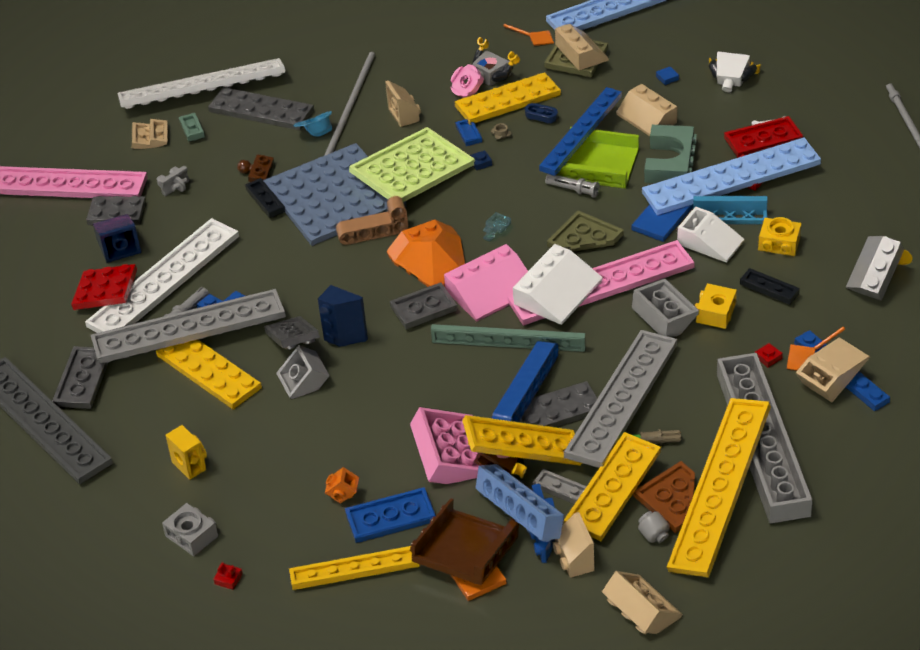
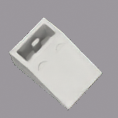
(708, 235)

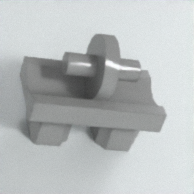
(175, 180)

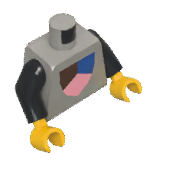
(492, 66)

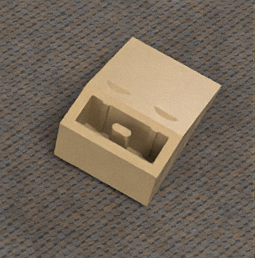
(832, 368)

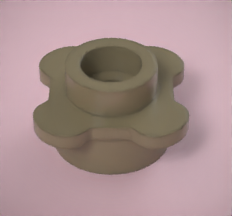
(501, 131)

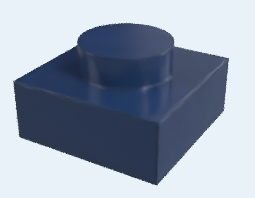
(482, 160)

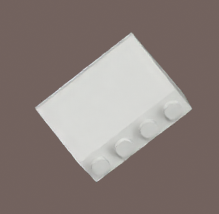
(556, 285)

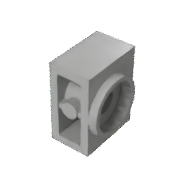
(190, 529)

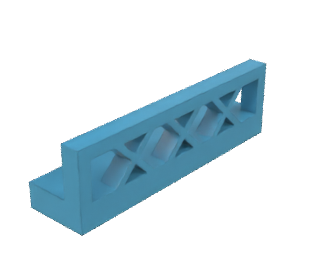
(734, 205)

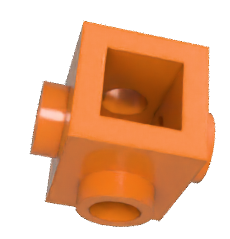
(341, 485)

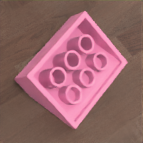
(485, 282)
(443, 446)

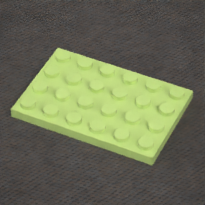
(412, 165)

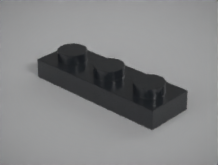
(265, 198)
(769, 286)

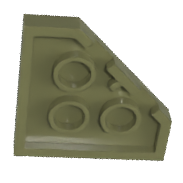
(585, 233)

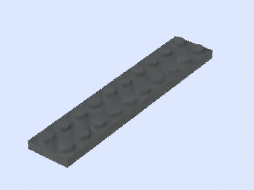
(49, 425)

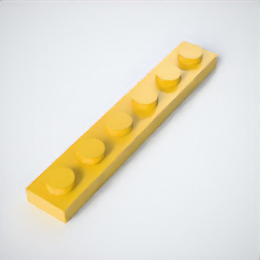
(351, 568)

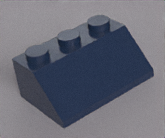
(342, 317)

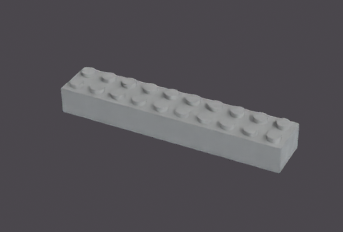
(774, 460)

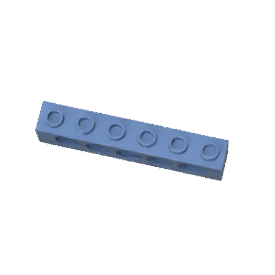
(519, 502)

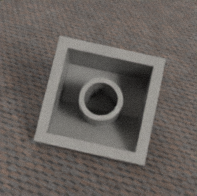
(302, 372)

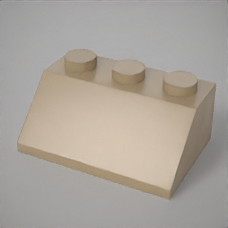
(578, 47)
(645, 107)
(640, 602)

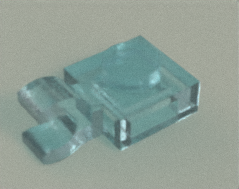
(496, 222)

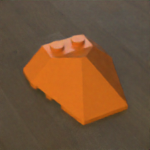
(428, 251)

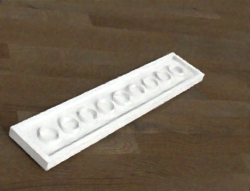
(201, 82)
(165, 276)

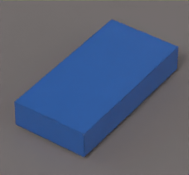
(468, 132)

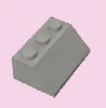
(875, 266)
(664, 308)

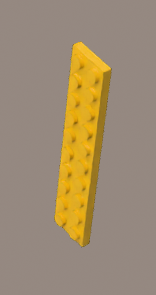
(719, 488)

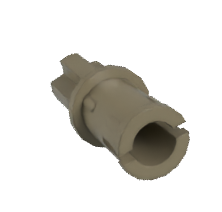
(660, 437)

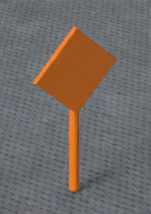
(537, 38)
(799, 354)

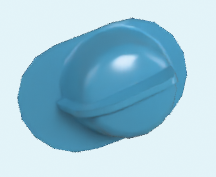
(318, 125)

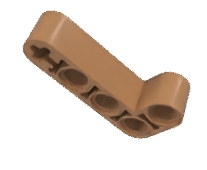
(374, 225)

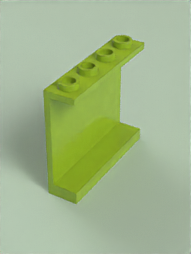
(603, 159)

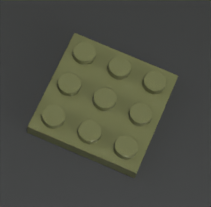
(559, 62)

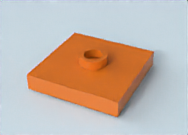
(474, 590)

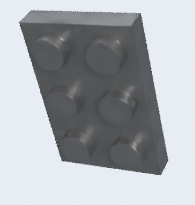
(110, 207)
(423, 305)

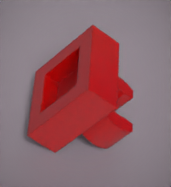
(227, 576)

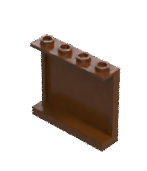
(463, 544)

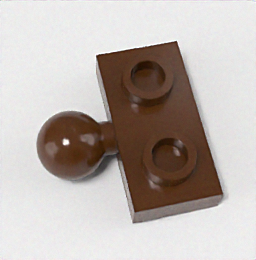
(260, 168)

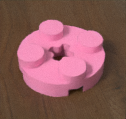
(474, 79)

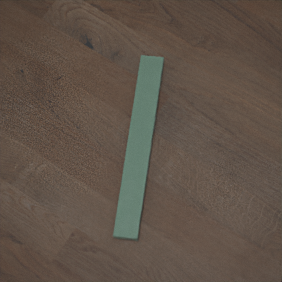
(506, 337)

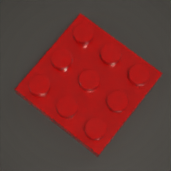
(104, 286)

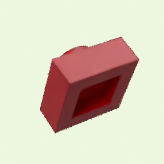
(769, 355)

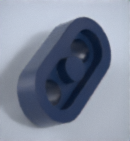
(541, 112)

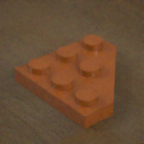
(669, 494)

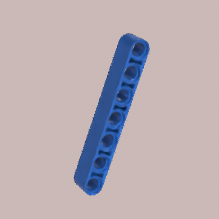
(527, 382)

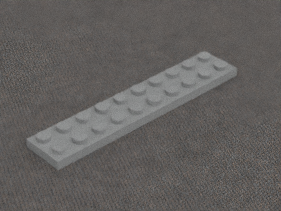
(187, 326)
(620, 399)

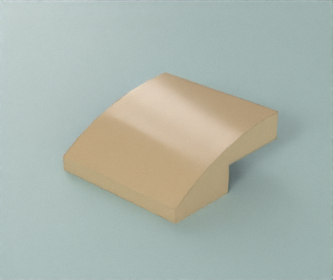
(149, 135)

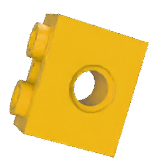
(779, 236)
(716, 305)
(186, 452)

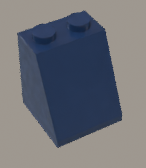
(117, 238)

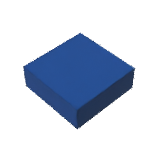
(667, 75)

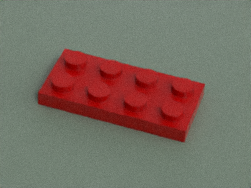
(762, 136)

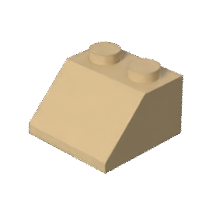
(402, 104)
(575, 547)

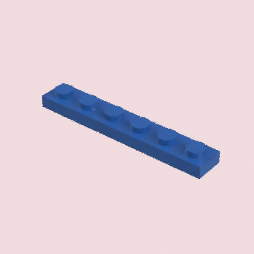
(859, 385)

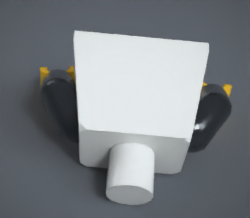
(732, 69)

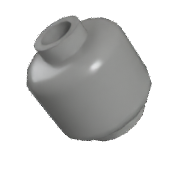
(653, 527)

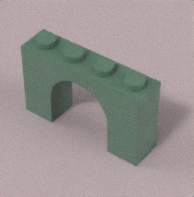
(670, 138)

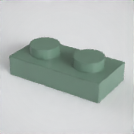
(191, 127)

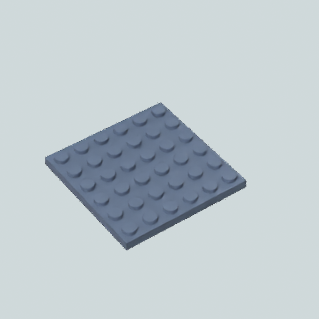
(326, 193)

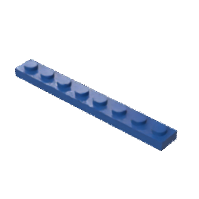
(580, 131)

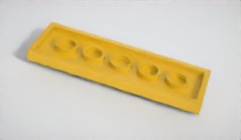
(507, 98)
(211, 372)
(518, 439)
(614, 484)

